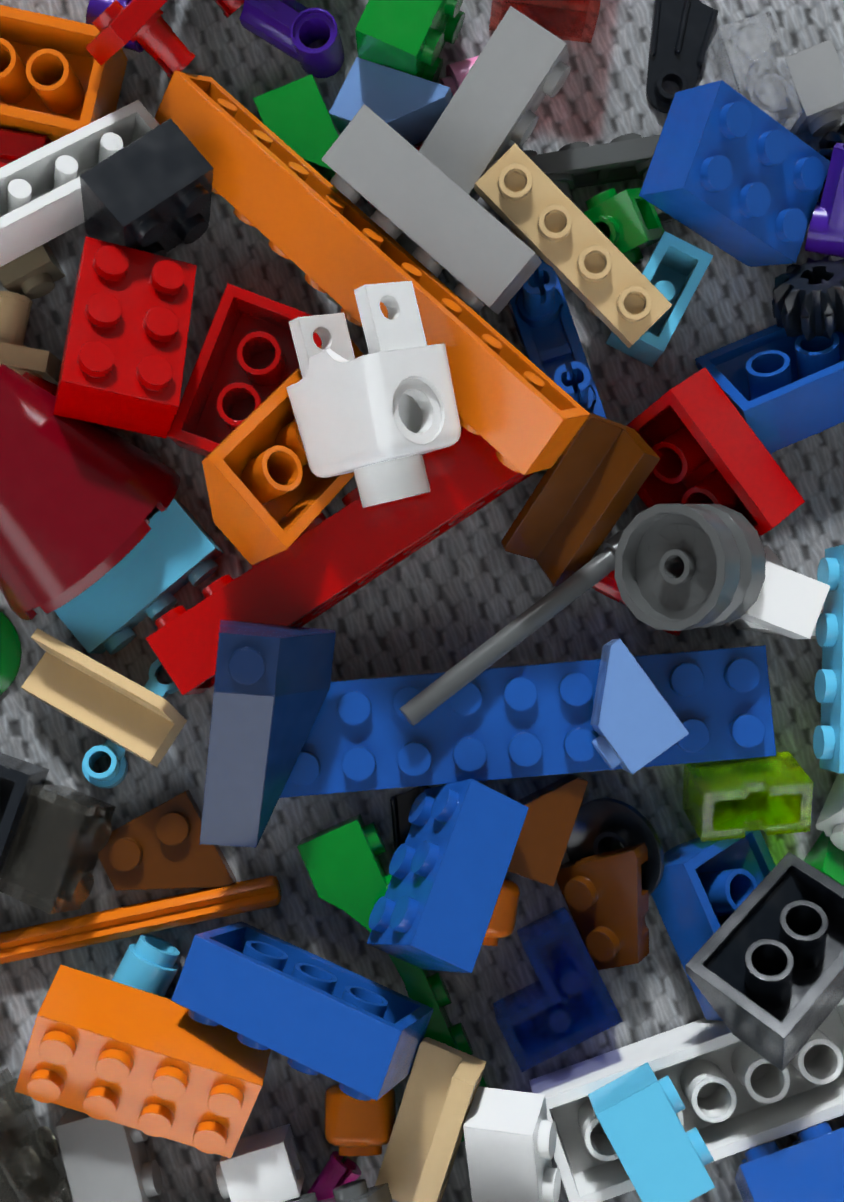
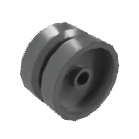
(689, 566)

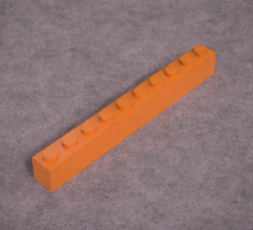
(343, 249)

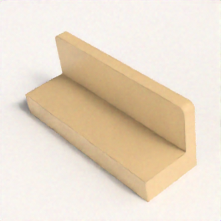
(103, 700)
(430, 1122)

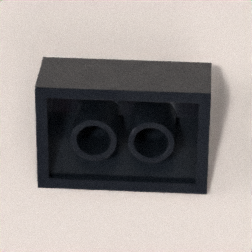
(777, 961)

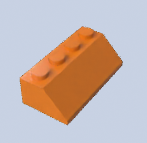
(262, 480)

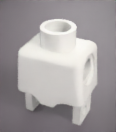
(378, 408)

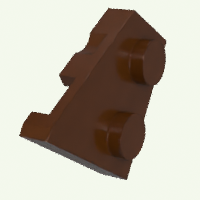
(164, 851)
(609, 904)

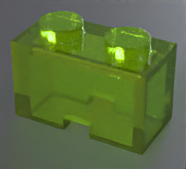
(747, 795)

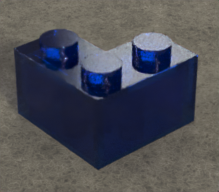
(565, 1002)

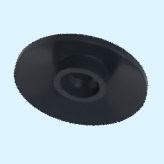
(605, 824)

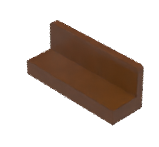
(581, 497)

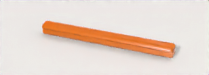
(139, 919)

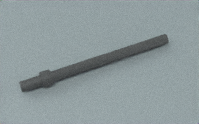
(512, 634)

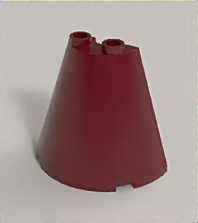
(67, 499)

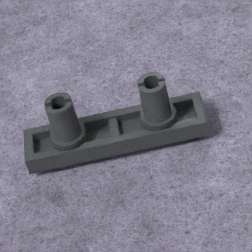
(585, 165)

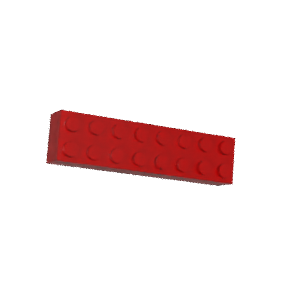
(331, 559)

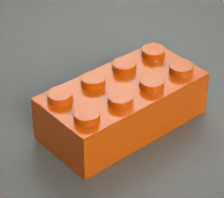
(50, 77)
(140, 1063)

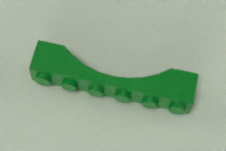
(351, 877)

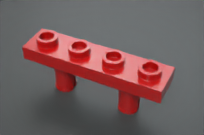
(143, 22)

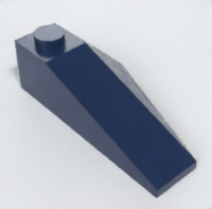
(262, 712)

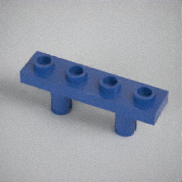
(552, 338)

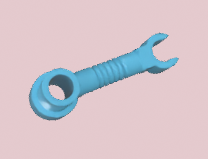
(119, 764)

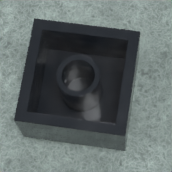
(149, 193)

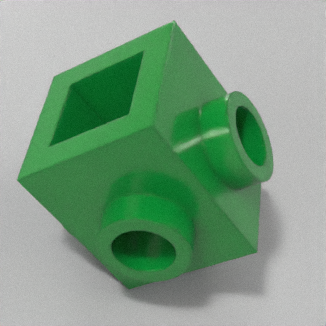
(625, 220)

